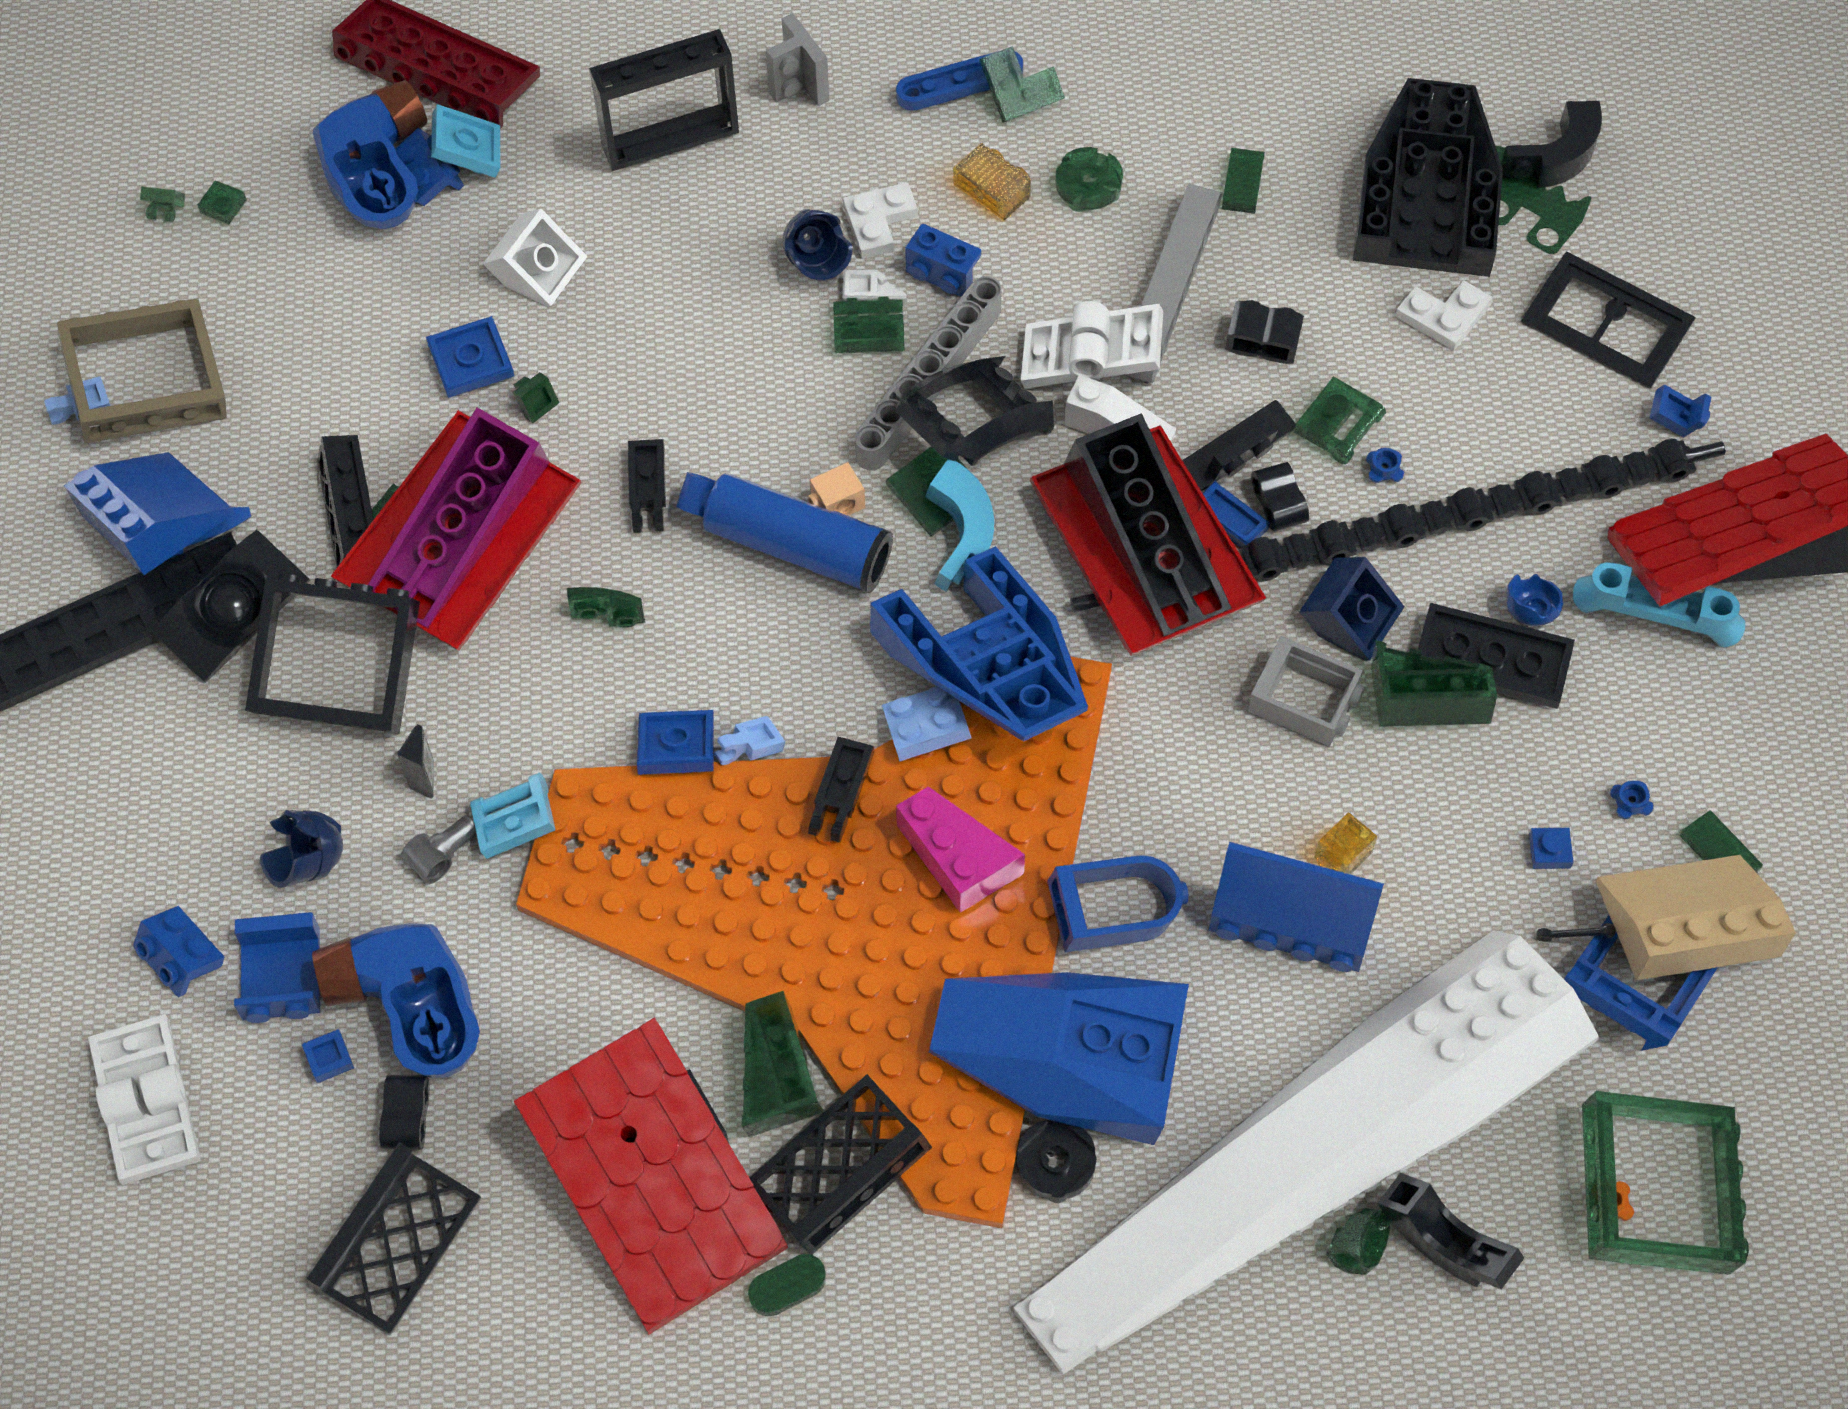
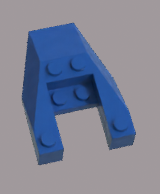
(1001, 666)

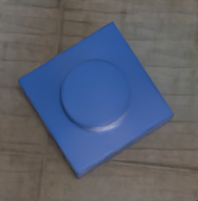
(1551, 848)
(328, 1056)

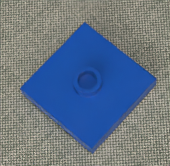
(470, 356)
(675, 742)

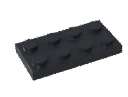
(1523, 659)

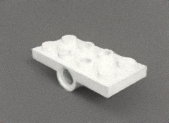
(1092, 344)
(143, 1099)

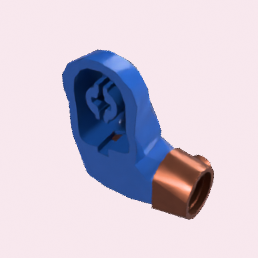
(418, 988)

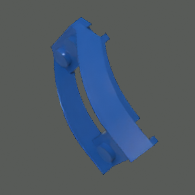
(1626, 1004)

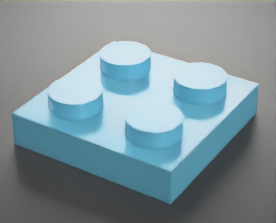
(465, 141)

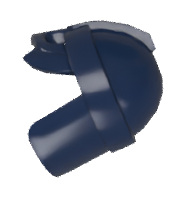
(824, 249)
(310, 850)

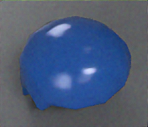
(1533, 600)

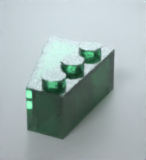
(1430, 690)
(777, 1070)

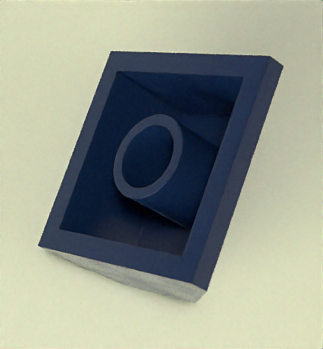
(1352, 606)

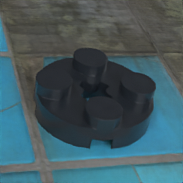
(1056, 1183)

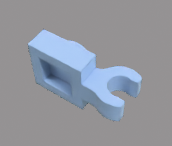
(63, 407)
(753, 737)

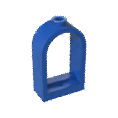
(1069, 910)

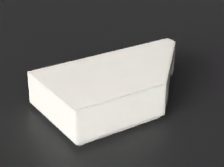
(869, 285)

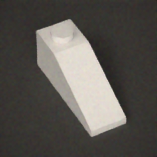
(1099, 405)

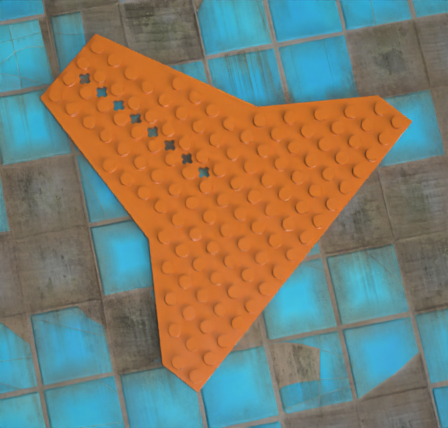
(854, 967)

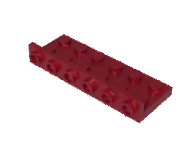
(433, 58)

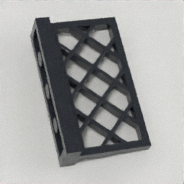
(866, 1180)
(364, 1219)

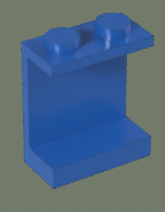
(278, 967)

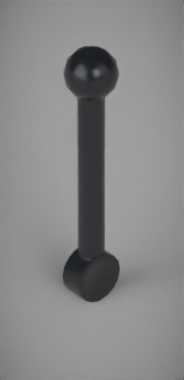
(1546, 935)

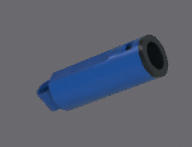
(789, 528)

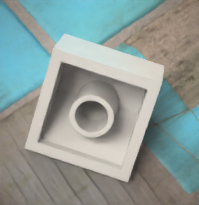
(535, 258)

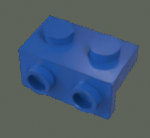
(430, 172)
(941, 260)
(176, 949)

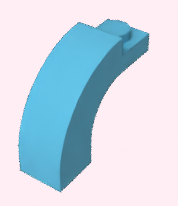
(970, 507)

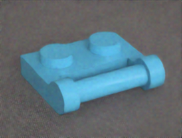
(515, 823)

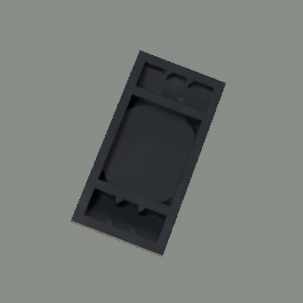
(225, 607)

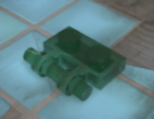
(868, 332)

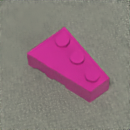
(957, 849)

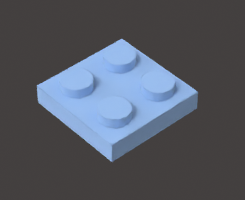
(925, 722)

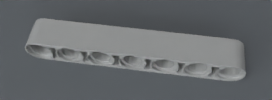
(1180, 260)
(931, 357)

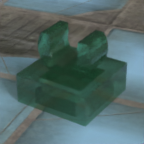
(159, 199)

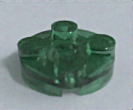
(1083, 194)

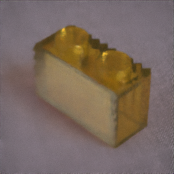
(992, 181)

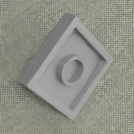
(797, 64)

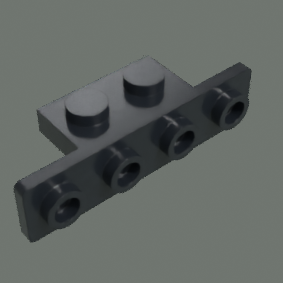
(1236, 446)

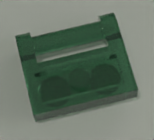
(1330, 413)

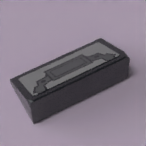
(418, 762)

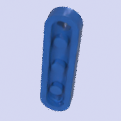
(943, 84)

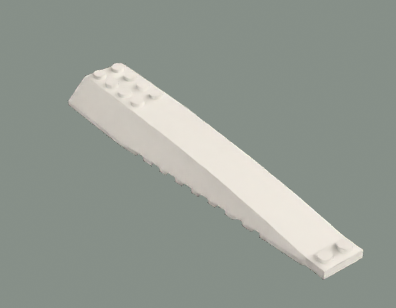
(1362, 1111)

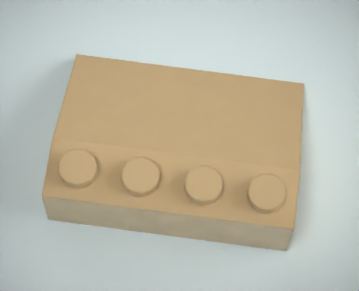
(1695, 916)

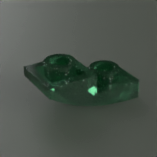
(620, 607)

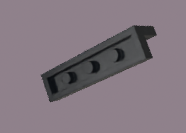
(344, 492)

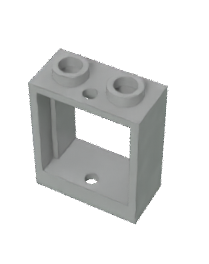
(1314, 664)

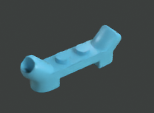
(1615, 589)

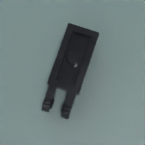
(647, 481)
(841, 785)

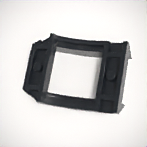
(1021, 417)

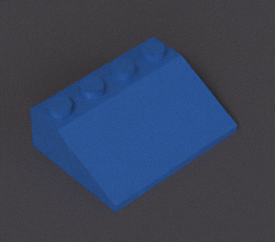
(147, 506)
(1295, 907)

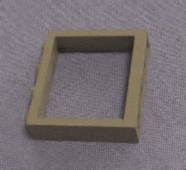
(147, 414)

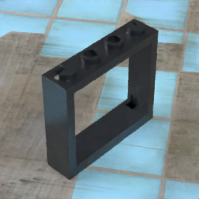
(656, 68)
(399, 667)

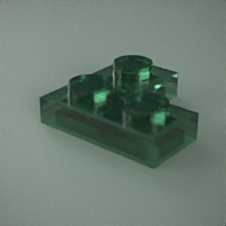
(1012, 91)

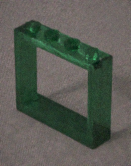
(1601, 1190)

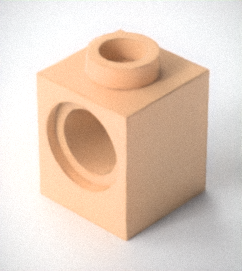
(838, 490)

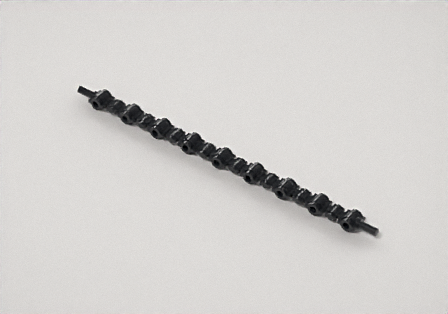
(1466, 509)

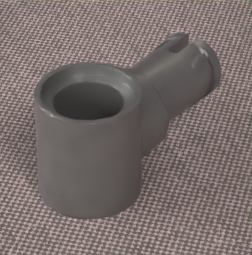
(433, 855)

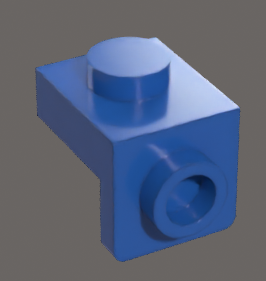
(1680, 412)

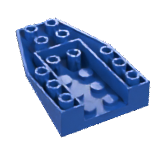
(1068, 1045)

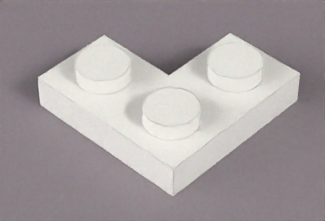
(873, 211)
(1445, 321)

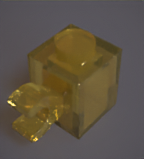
(1345, 845)

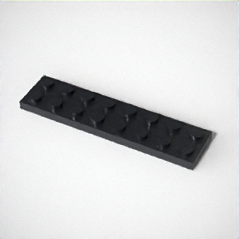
(99, 625)

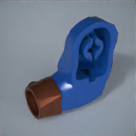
(361, 158)

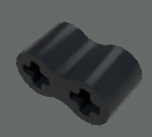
(1280, 496)
(404, 1111)

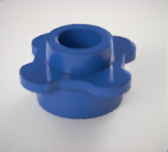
(1386, 457)
(1636, 790)

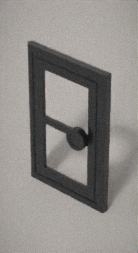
(1623, 294)

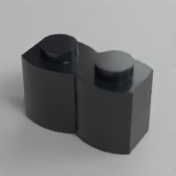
(1264, 331)

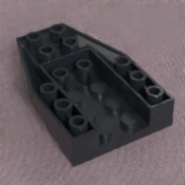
(1431, 183)

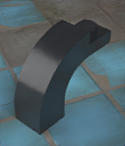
(1563, 158)
(1443, 1238)

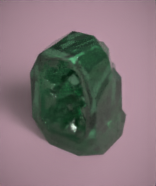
(1360, 1242)

